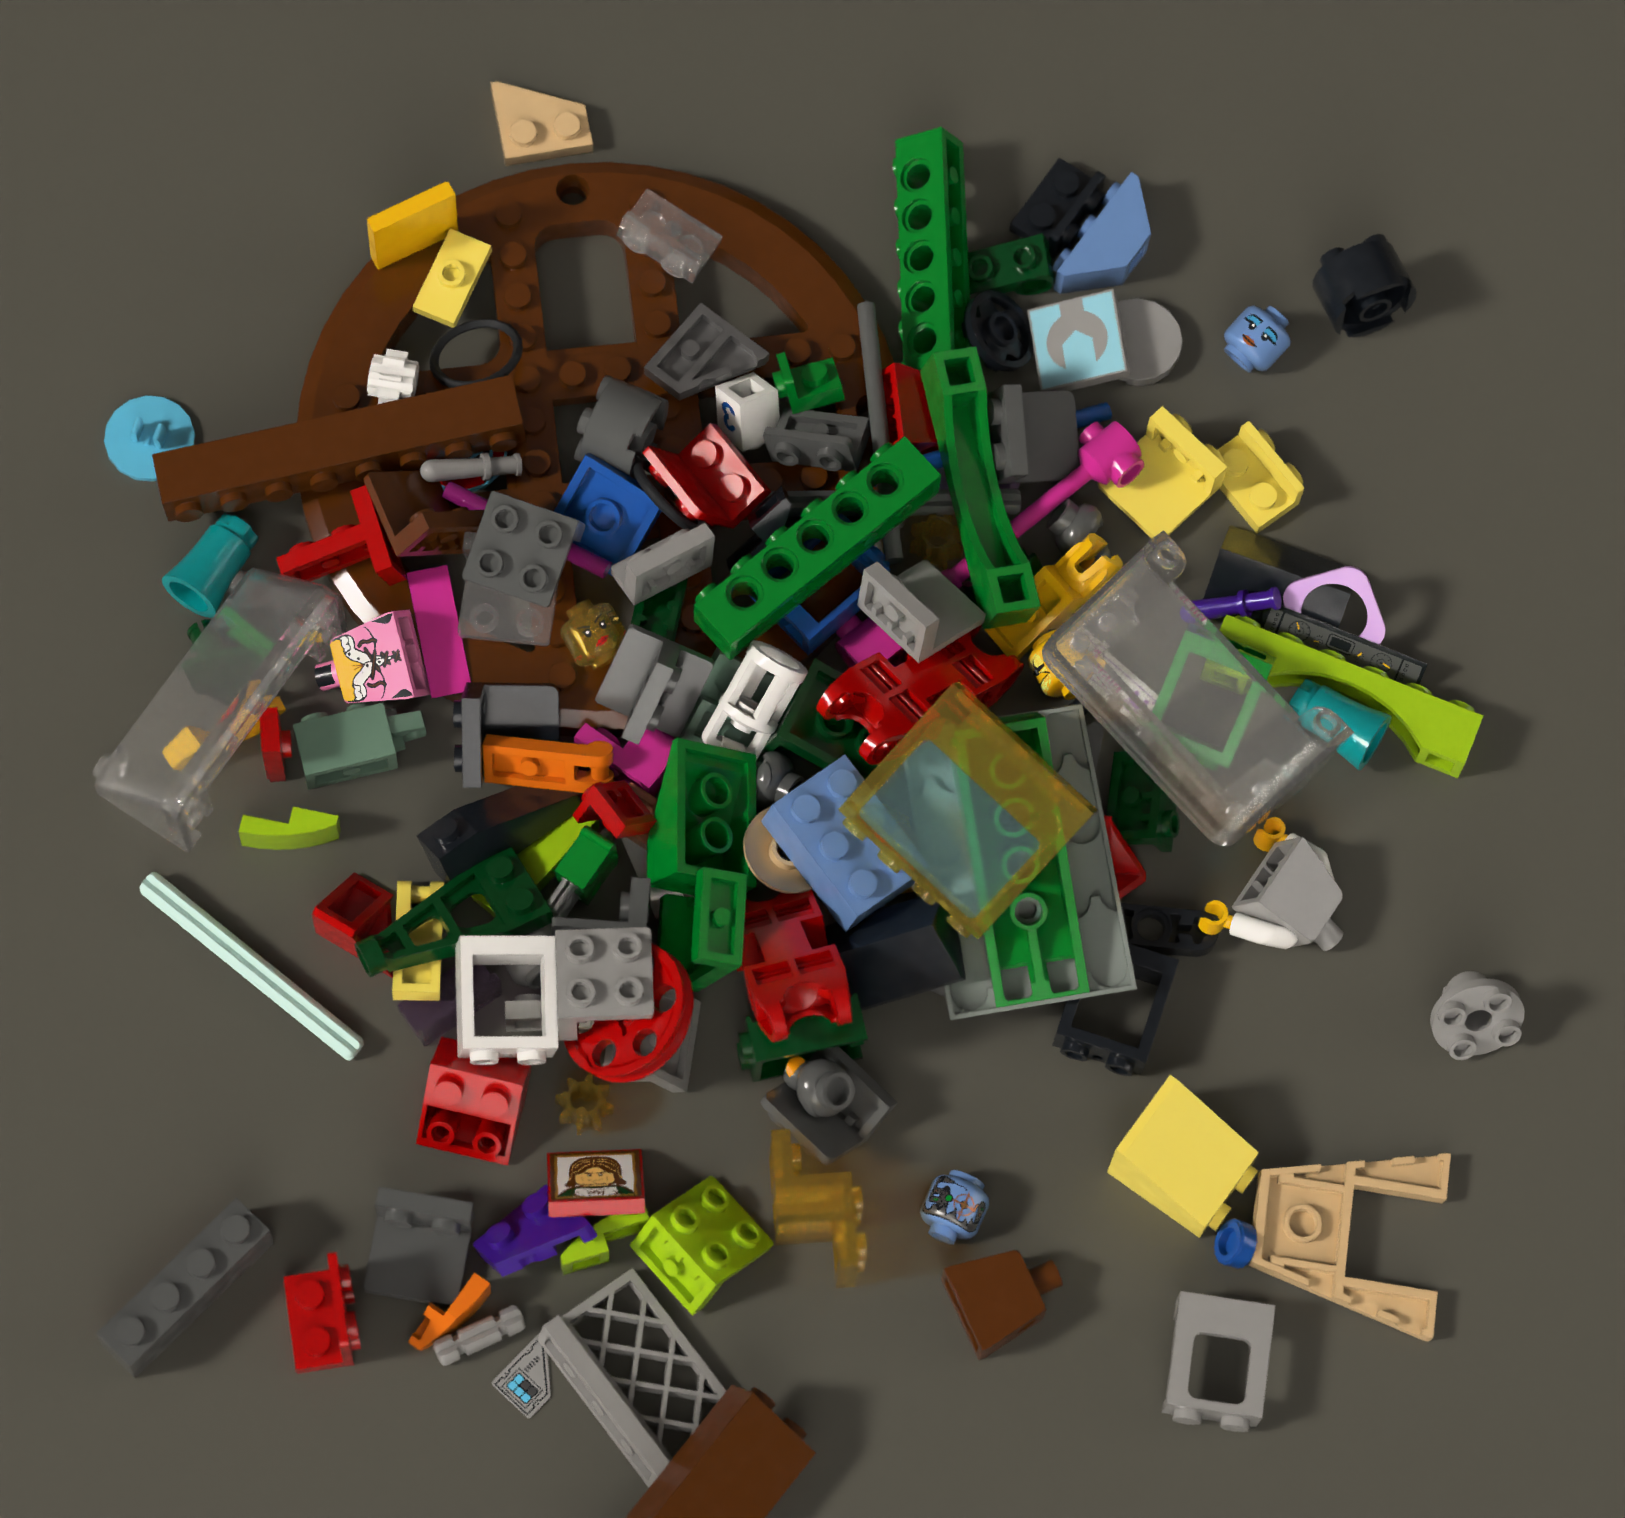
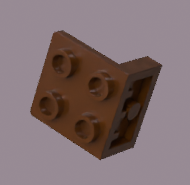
(417, 514)

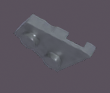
(703, 355)

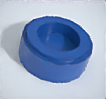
(1235, 1243)

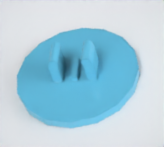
(143, 429)

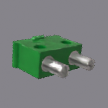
(583, 870)

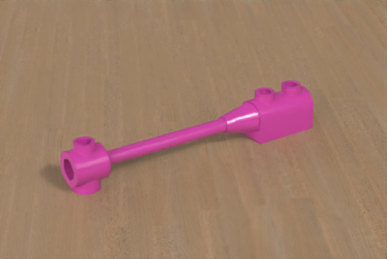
(1105, 457)

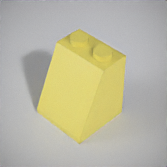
(1184, 1159)

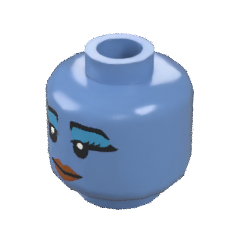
(1257, 338)

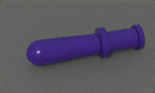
(1241, 604)

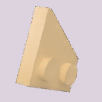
(538, 125)

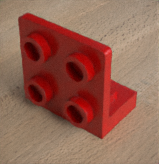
(709, 478)
(318, 1317)

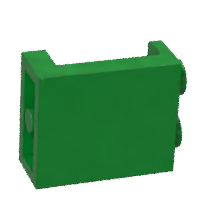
(707, 927)

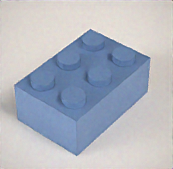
(827, 855)

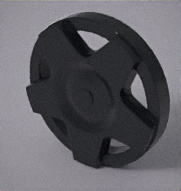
(996, 331)

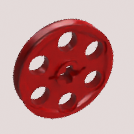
(629, 1033)

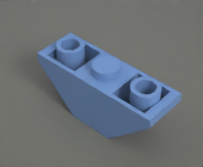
(1108, 243)

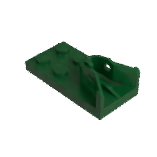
(813, 737)

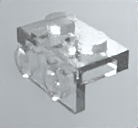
(668, 236)

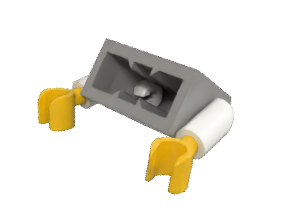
(1286, 897)

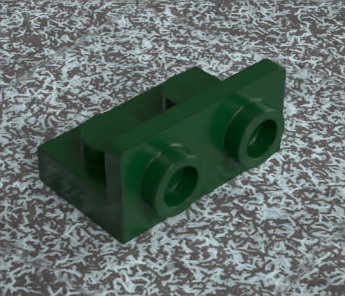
(1140, 806)

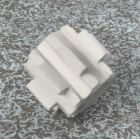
(392, 376)

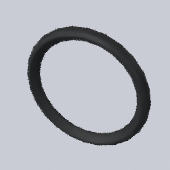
(471, 325)
(658, 499)

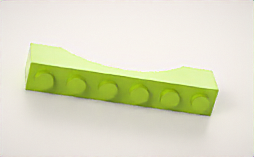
(1431, 728)

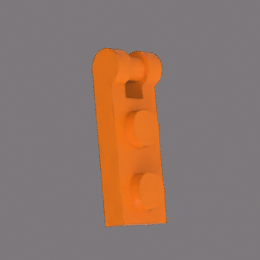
(546, 763)

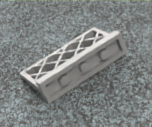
(602, 1391)

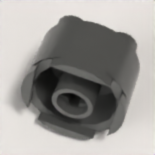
(621, 424)

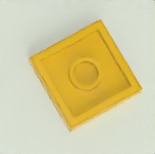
(412, 225)

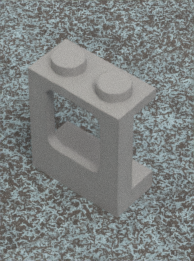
(1223, 1318)

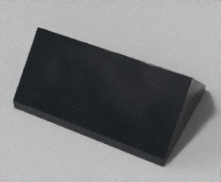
(1262, 563)
(899, 952)

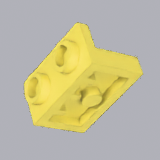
(1258, 479)

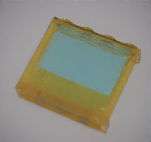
(966, 811)

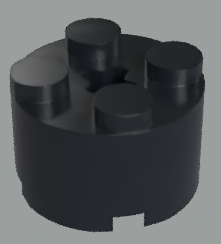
(1363, 286)

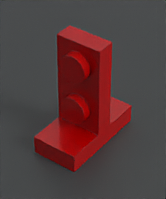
(347, 547)

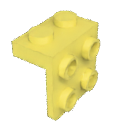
(1175, 476)

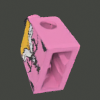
(376, 661)

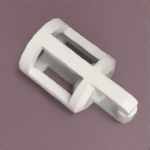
(748, 714)

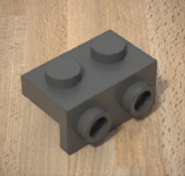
(818, 440)

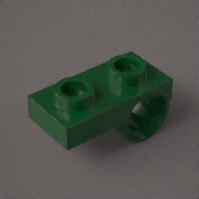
(1012, 266)

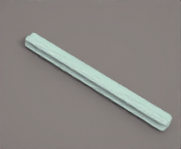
(251, 966)

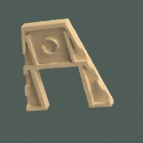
(1305, 1230)

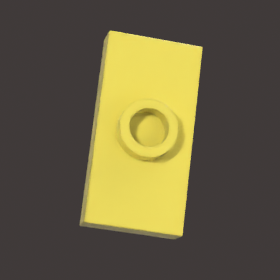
(452, 278)

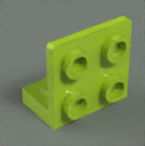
(700, 1243)

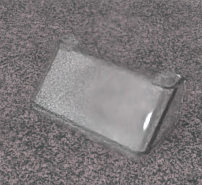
(216, 699)
(1188, 699)

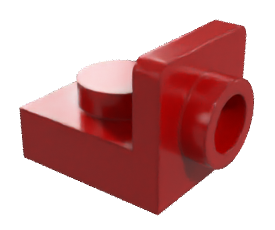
(617, 808)

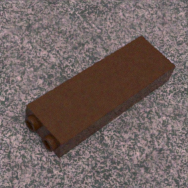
(731, 1464)

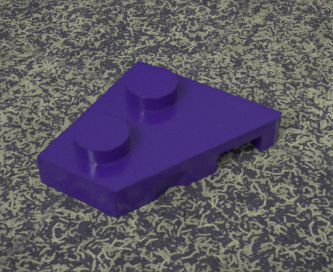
(529, 1235)

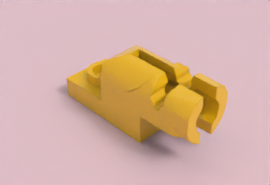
(1061, 592)

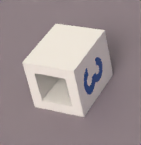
(746, 409)

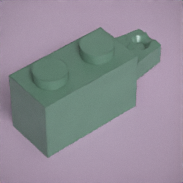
(353, 742)

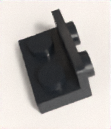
(1060, 206)

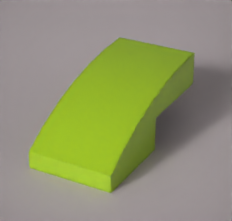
(304, 830)
(595, 1252)

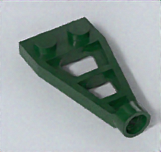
(499, 879)

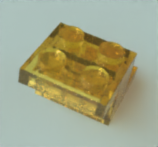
(816, 1208)

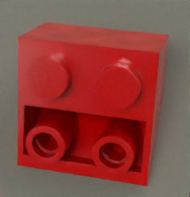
(472, 1106)

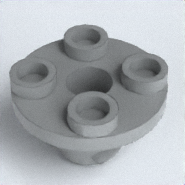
(1476, 1015)

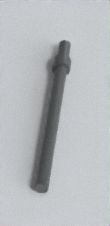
(877, 410)

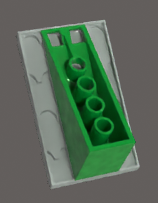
(1068, 925)

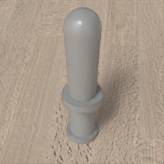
(484, 467)

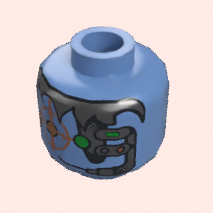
(954, 1206)

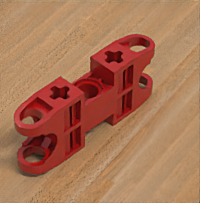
(895, 698)
(791, 966)

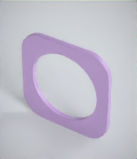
(1347, 576)

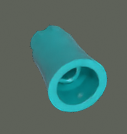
(211, 565)
(1367, 723)

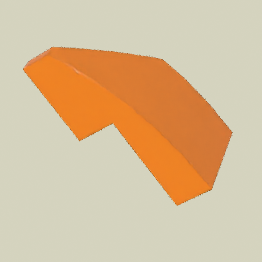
(439, 1323)

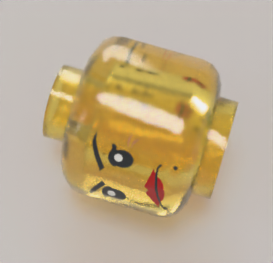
(592, 634)

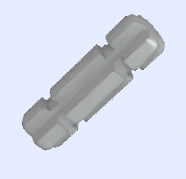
(479, 1335)

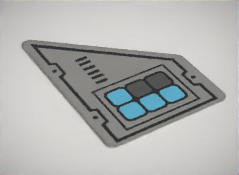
(526, 1379)

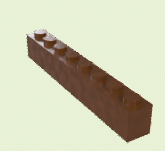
(338, 449)

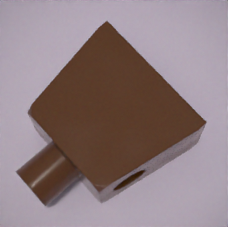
(999, 1297)

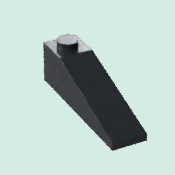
(493, 825)

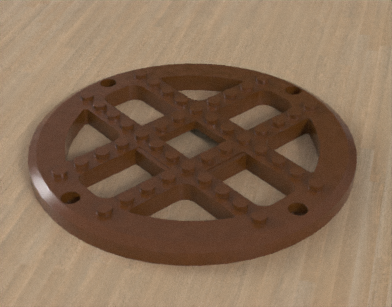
(516, 219)

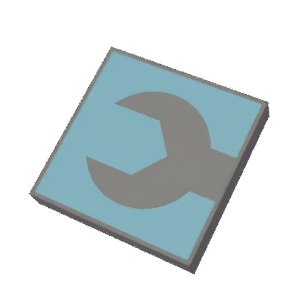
(1079, 342)

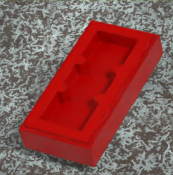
(275, 745)

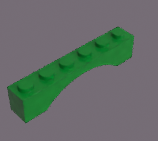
(994, 558)

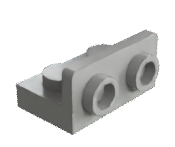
(665, 563)

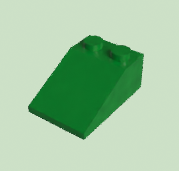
(701, 815)

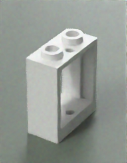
(506, 951)

